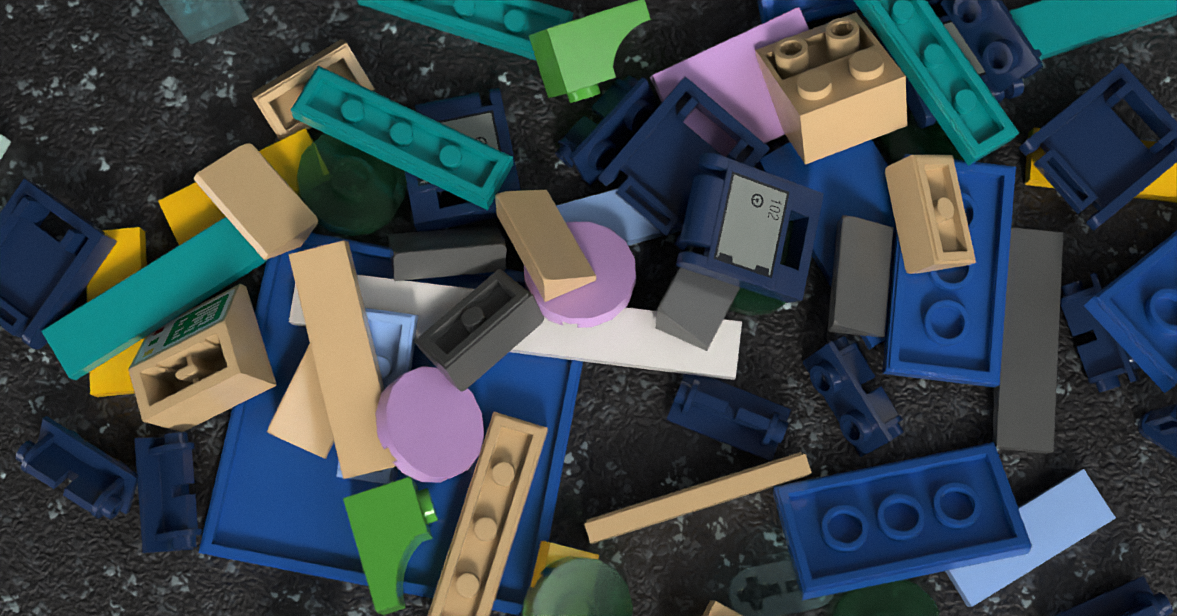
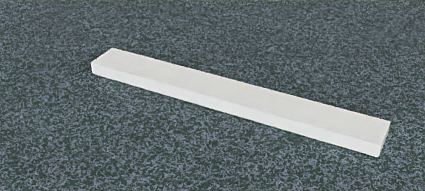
(623, 341)

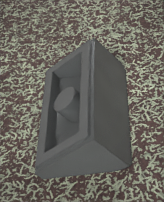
(447, 252)
(860, 277)
(695, 306)
(481, 329)

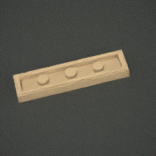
(342, 354)
(697, 497)
(489, 518)

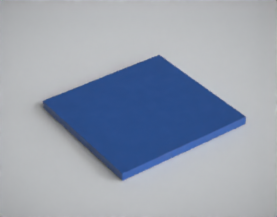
(288, 506)

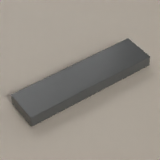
(1030, 344)

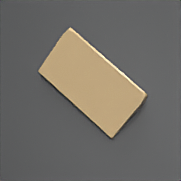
(280, 94)
(257, 201)
(929, 213)
(543, 242)
(303, 413)

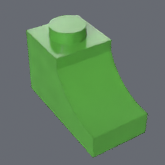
(582, 51)
(387, 530)

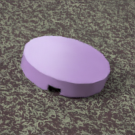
(602, 298)
(429, 425)

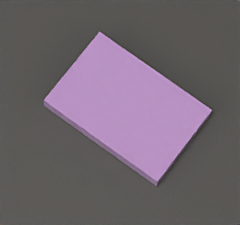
(734, 81)

